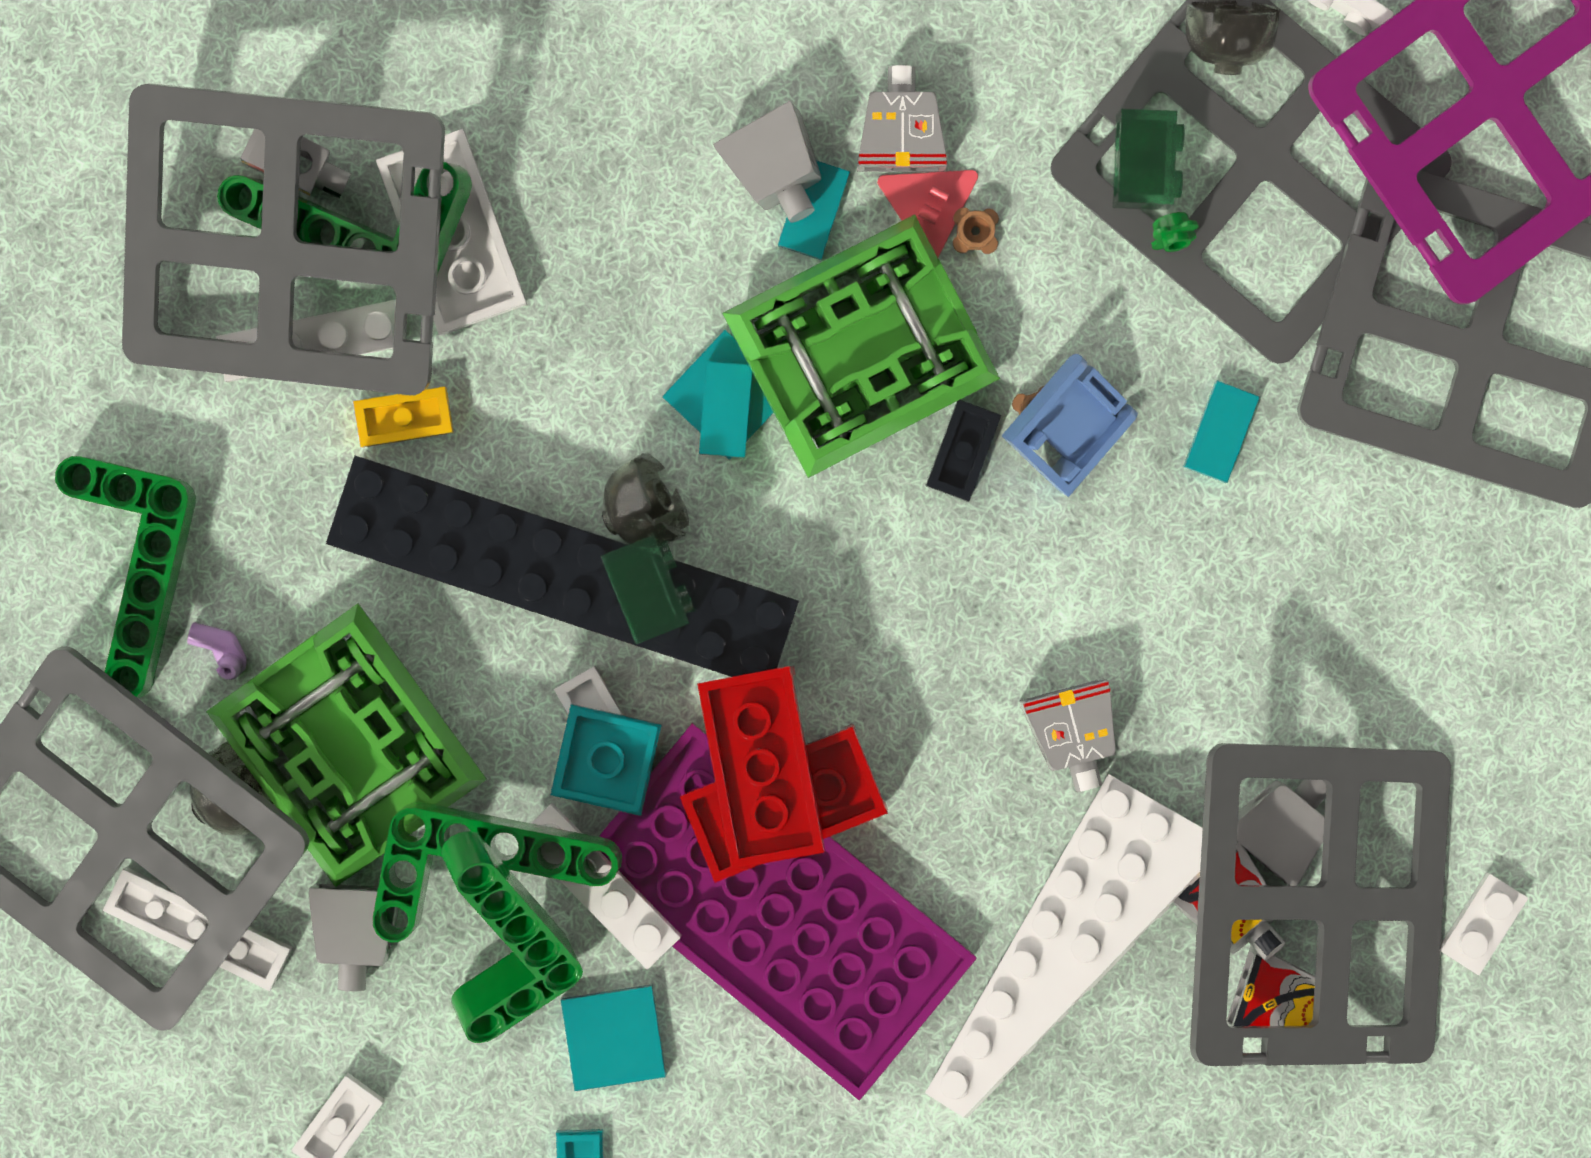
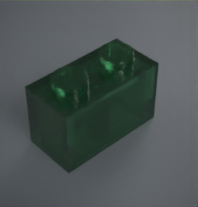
(1147, 159)
(647, 588)

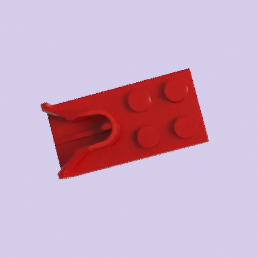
(761, 767)
(842, 788)

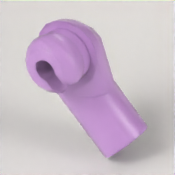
(224, 647)

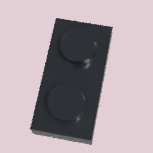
(963, 450)

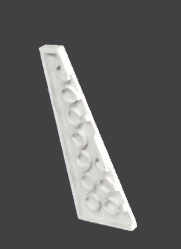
(1100, 898)

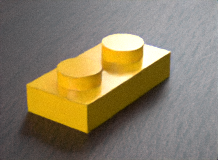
(403, 417)

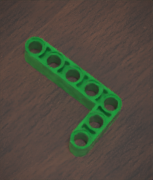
(347, 231)
(143, 562)
(528, 859)
(541, 955)

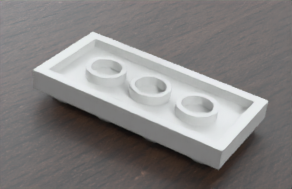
(477, 269)

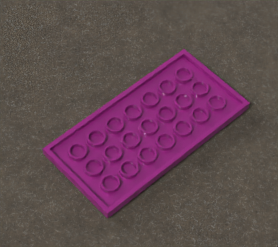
(797, 941)

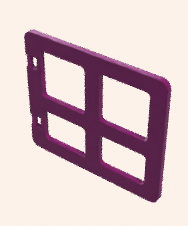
(1493, 95)

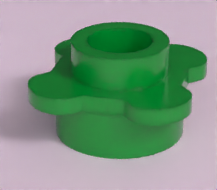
(1173, 232)

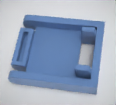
(1075, 419)

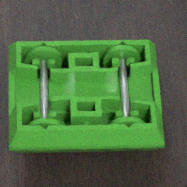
(861, 345)
(345, 742)

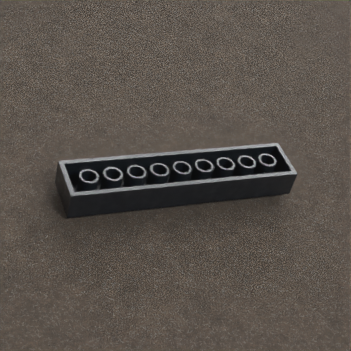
(547, 568)

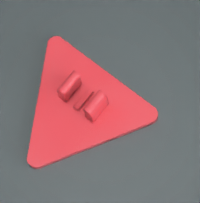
(930, 197)

